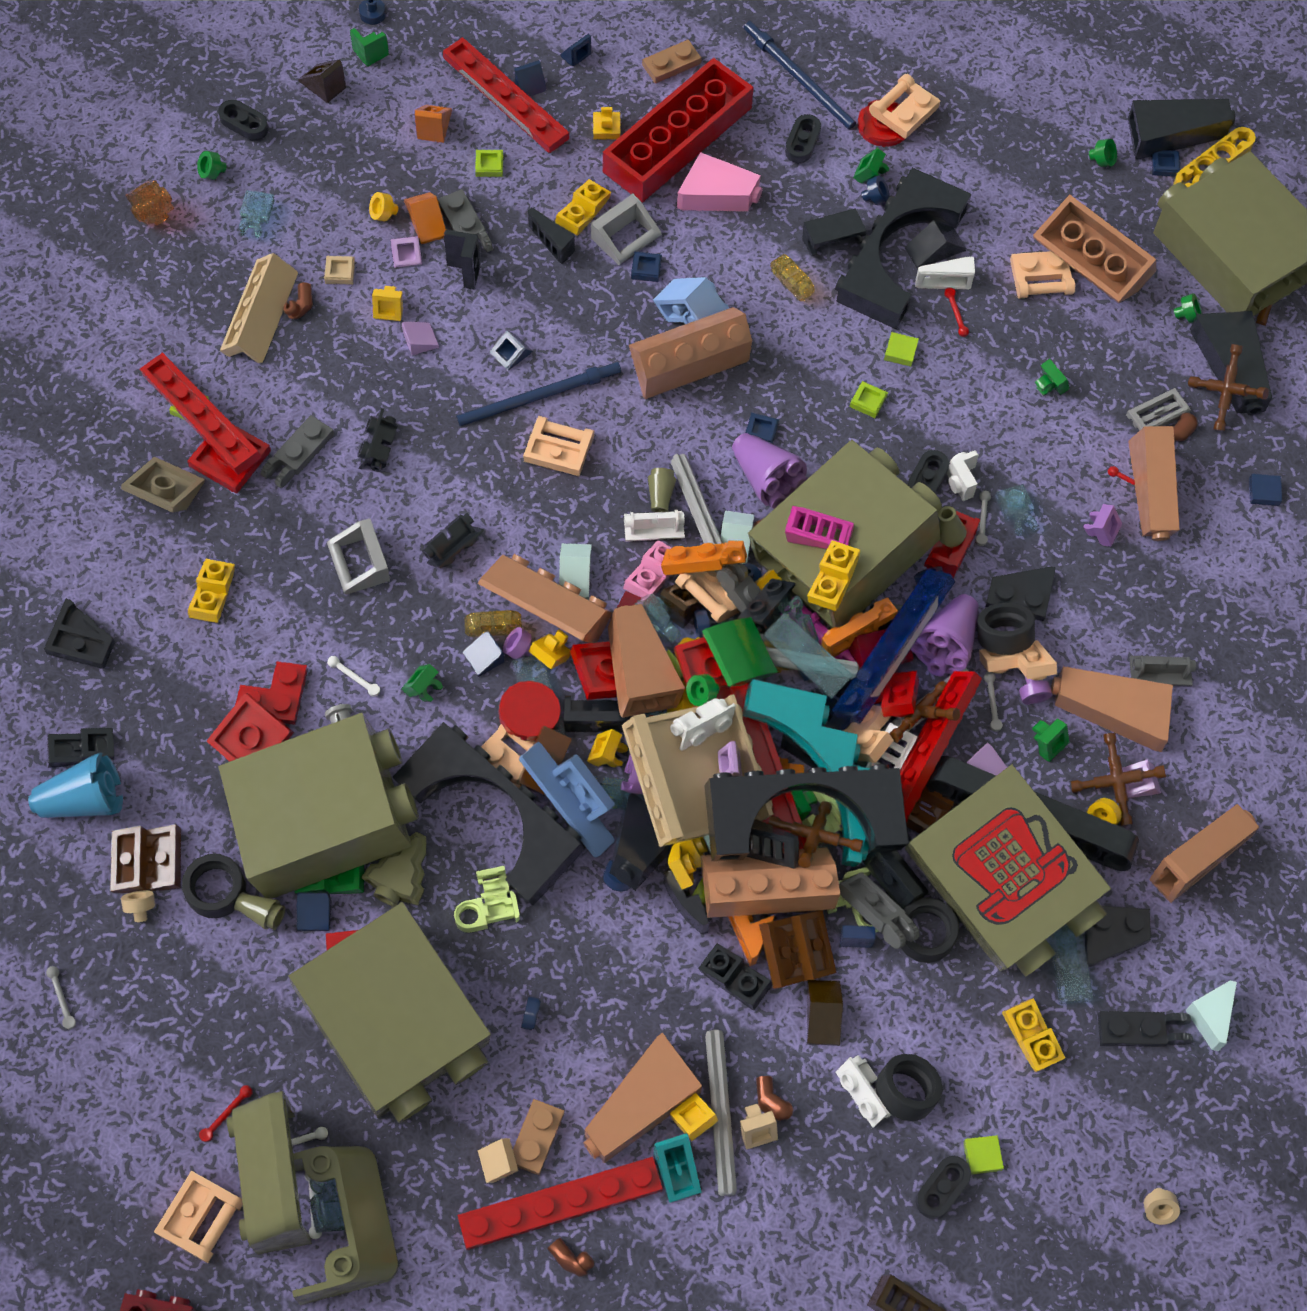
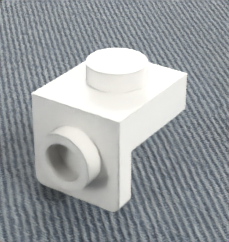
(959, 474)

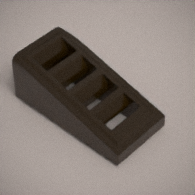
(889, 1282)

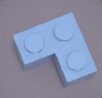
(689, 300)

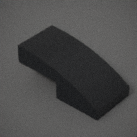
(74, 748)

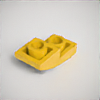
(583, 208)
(834, 575)
(211, 590)
(685, 859)
(1032, 1035)

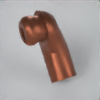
(298, 308)
(1185, 427)
(769, 1101)
(568, 1261)

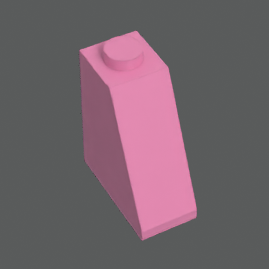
(718, 187)

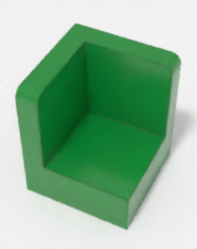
(369, 48)

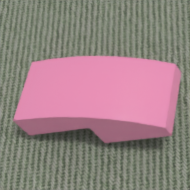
(648, 575)

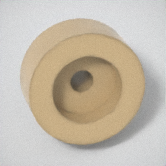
(138, 903)
(1161, 1206)

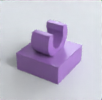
(1105, 525)

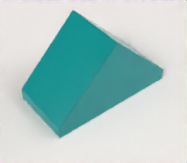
(677, 1167)

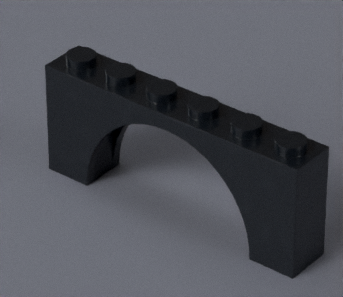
(917, 200)
(869, 795)
(546, 845)

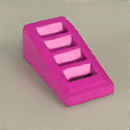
(809, 518)

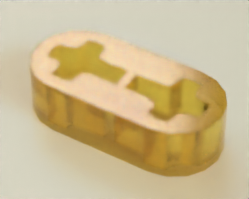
(792, 277)
(495, 622)

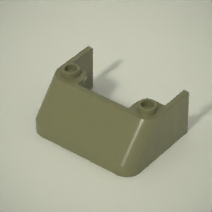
(267, 1174)
(371, 1248)

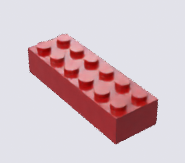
(677, 129)

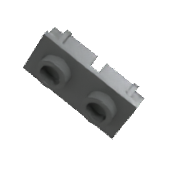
(1165, 670)

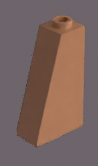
(1155, 481)
(640, 664)
(1118, 703)
(1203, 852)
(642, 1100)

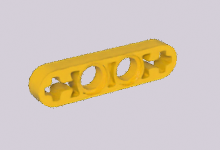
(1209, 156)

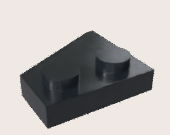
(1024, 588)
(79, 638)
(1116, 933)

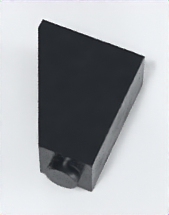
(636, 845)

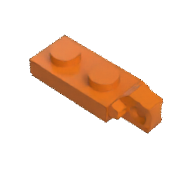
(703, 557)
(840, 639)

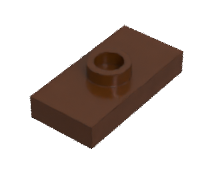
(556, 746)

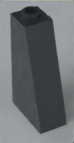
(1177, 124)
(1214, 337)

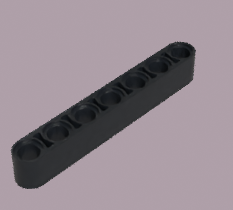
(1095, 837)

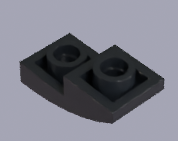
(691, 907)
(735, 977)

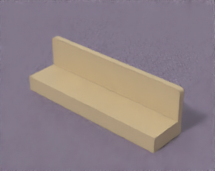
(260, 308)

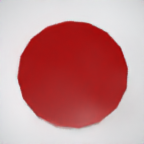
(875, 131)
(527, 708)

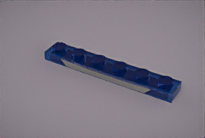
(893, 646)

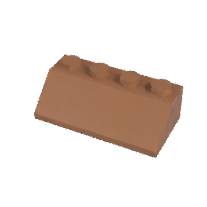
(1096, 250)
(691, 351)
(546, 598)
(769, 888)

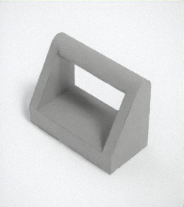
(618, 218)
(377, 575)

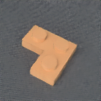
(1033, 662)
(871, 740)

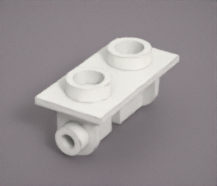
(654, 526)
(714, 718)
(857, 1078)

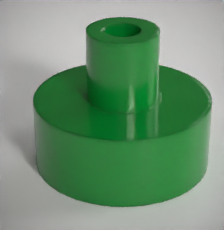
(1104, 153)
(210, 165)
(1189, 308)
(701, 689)

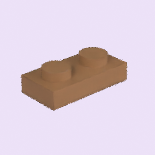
(671, 61)
(537, 1136)

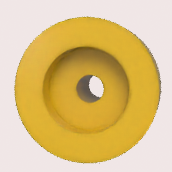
(382, 207)
(1106, 810)

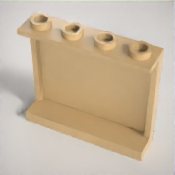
(676, 778)

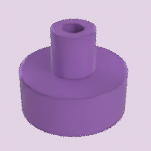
(517, 643)
(1035, 691)

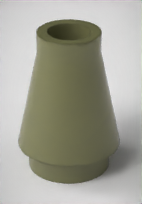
(661, 486)
(951, 527)
(263, 911)

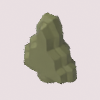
(399, 874)

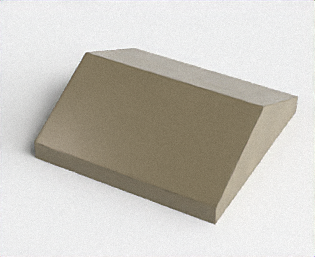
(164, 485)

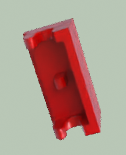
(951, 557)

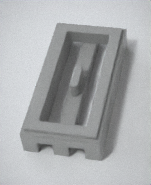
(1179, 402)

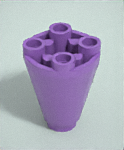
(769, 469)
(949, 637)

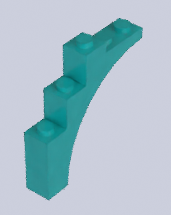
(801, 718)

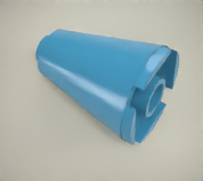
(79, 791)

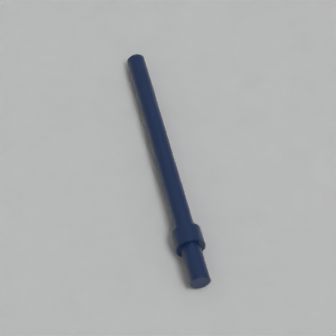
(766, 42)
(592, 376)

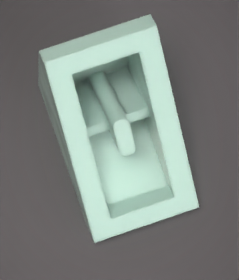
(736, 528)
(575, 566)
(1213, 1014)

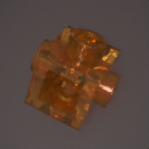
(150, 203)

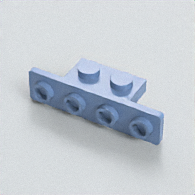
(574, 795)

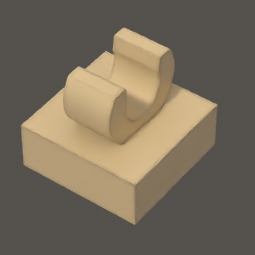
(758, 1127)

